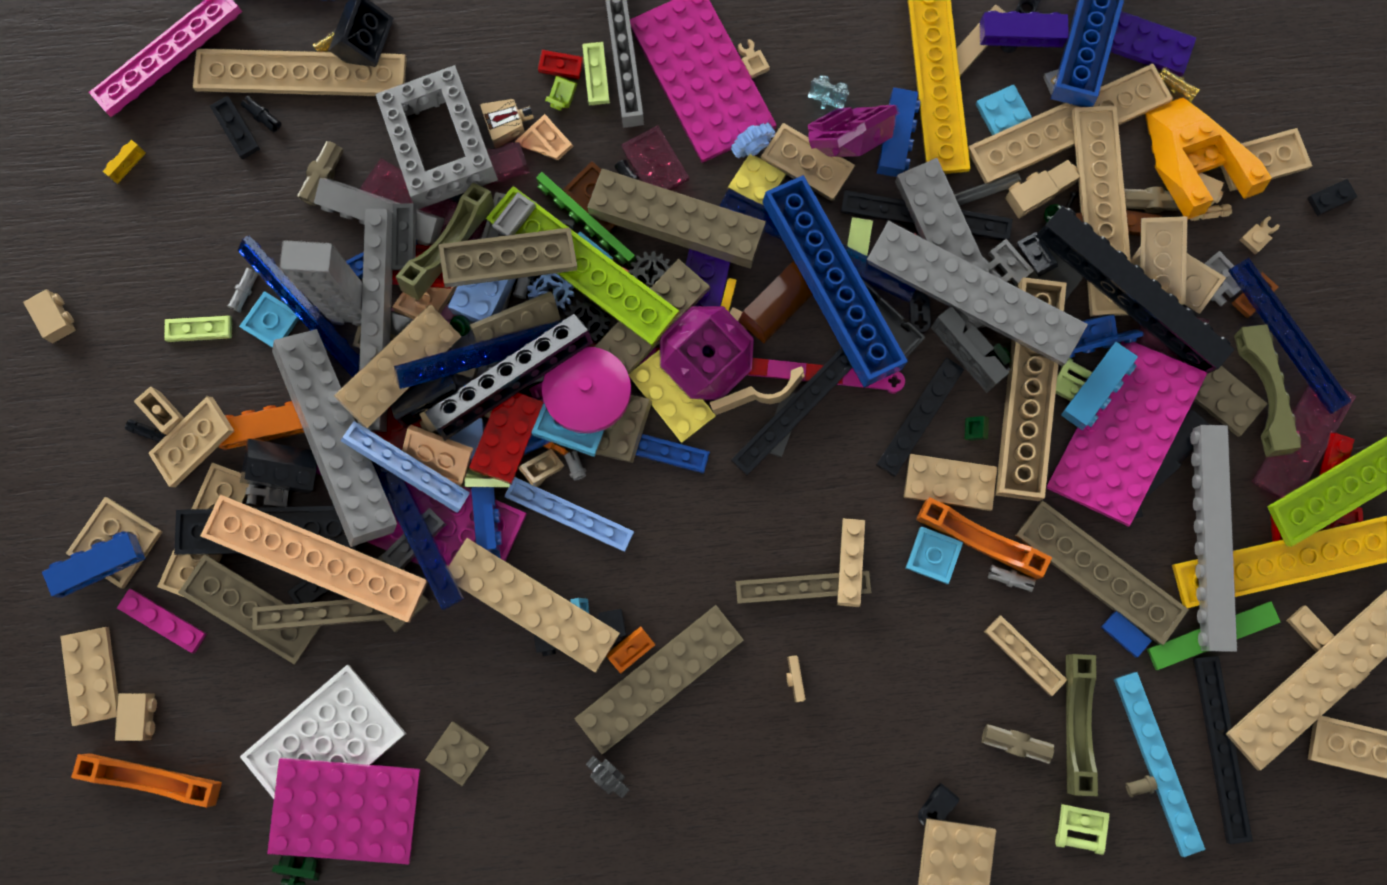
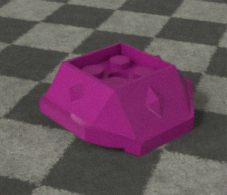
(852, 131)
(688, 367)

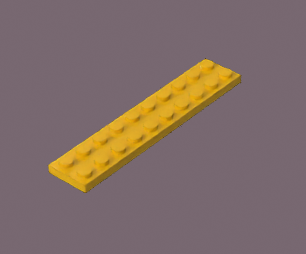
(939, 84)
(1280, 565)

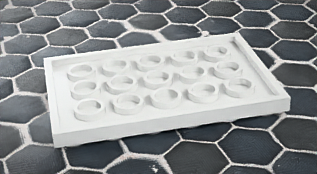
(333, 725)

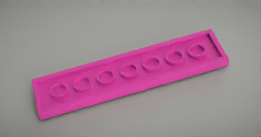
(163, 54)

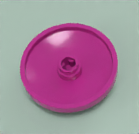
(587, 391)

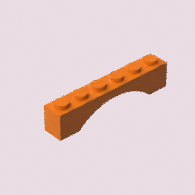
(983, 540)
(145, 778)

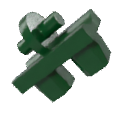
(286, 868)

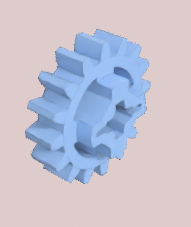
(753, 140)
(558, 289)

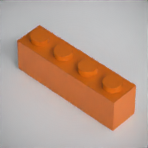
(263, 425)

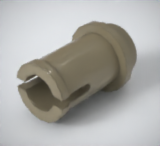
(1141, 786)

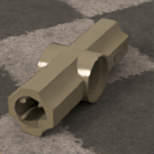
(321, 168)
(1151, 200)
(1017, 743)

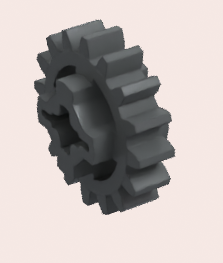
(642, 273)
(607, 777)

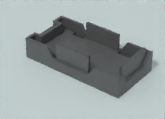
(907, 341)
(970, 349)

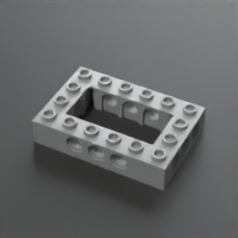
(451, 178)

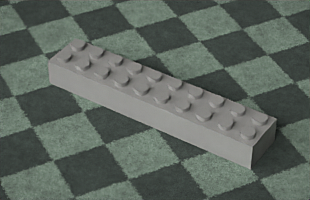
(976, 293)
(346, 473)

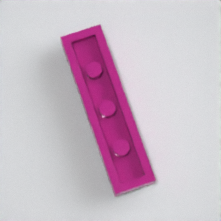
(161, 621)

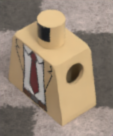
(505, 120)

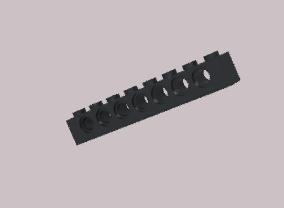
(509, 377)

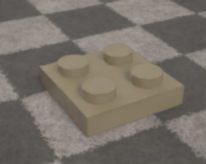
(457, 753)

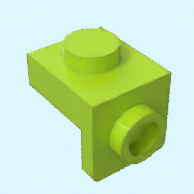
(561, 93)

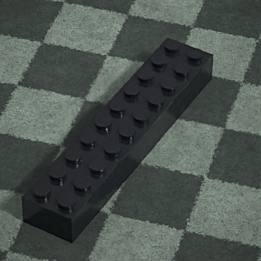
(1134, 291)

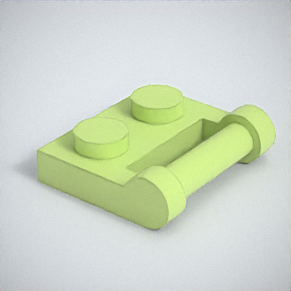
(1068, 385)
(1082, 821)

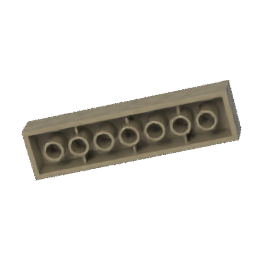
(676, 218)

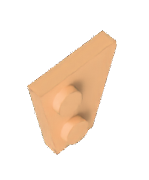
(545, 139)

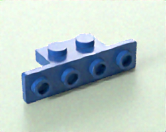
(1103, 332)
(486, 519)

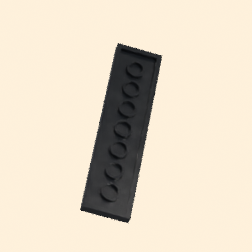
(316, 519)

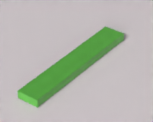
(1188, 646)

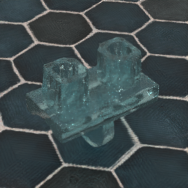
(828, 93)

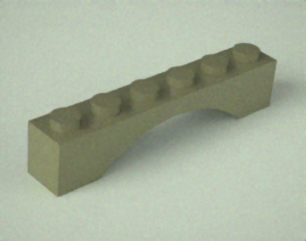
(423, 270)
(1257, 348)
(1080, 684)

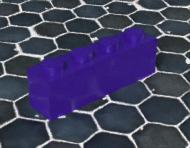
(1024, 29)

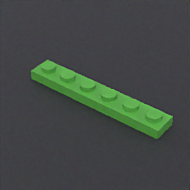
(578, 214)

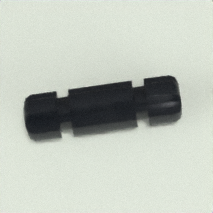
(144, 430)

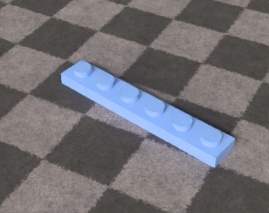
(405, 466)
(569, 514)

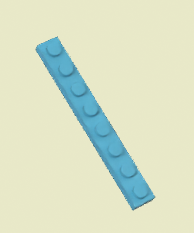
(1159, 764)

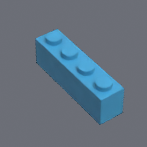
(1099, 386)

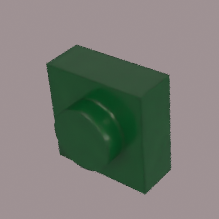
(1001, 354)
(976, 428)

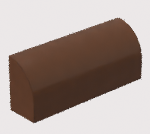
(776, 304)

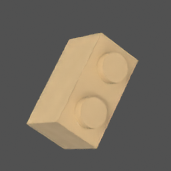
(1032, 193)
(50, 315)
(159, 410)
(135, 717)

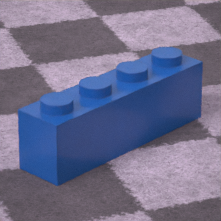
(894, 151)
(93, 565)

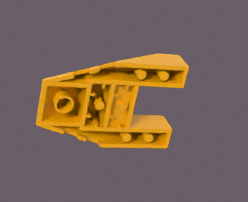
(1193, 143)

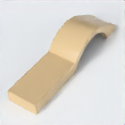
(750, 394)

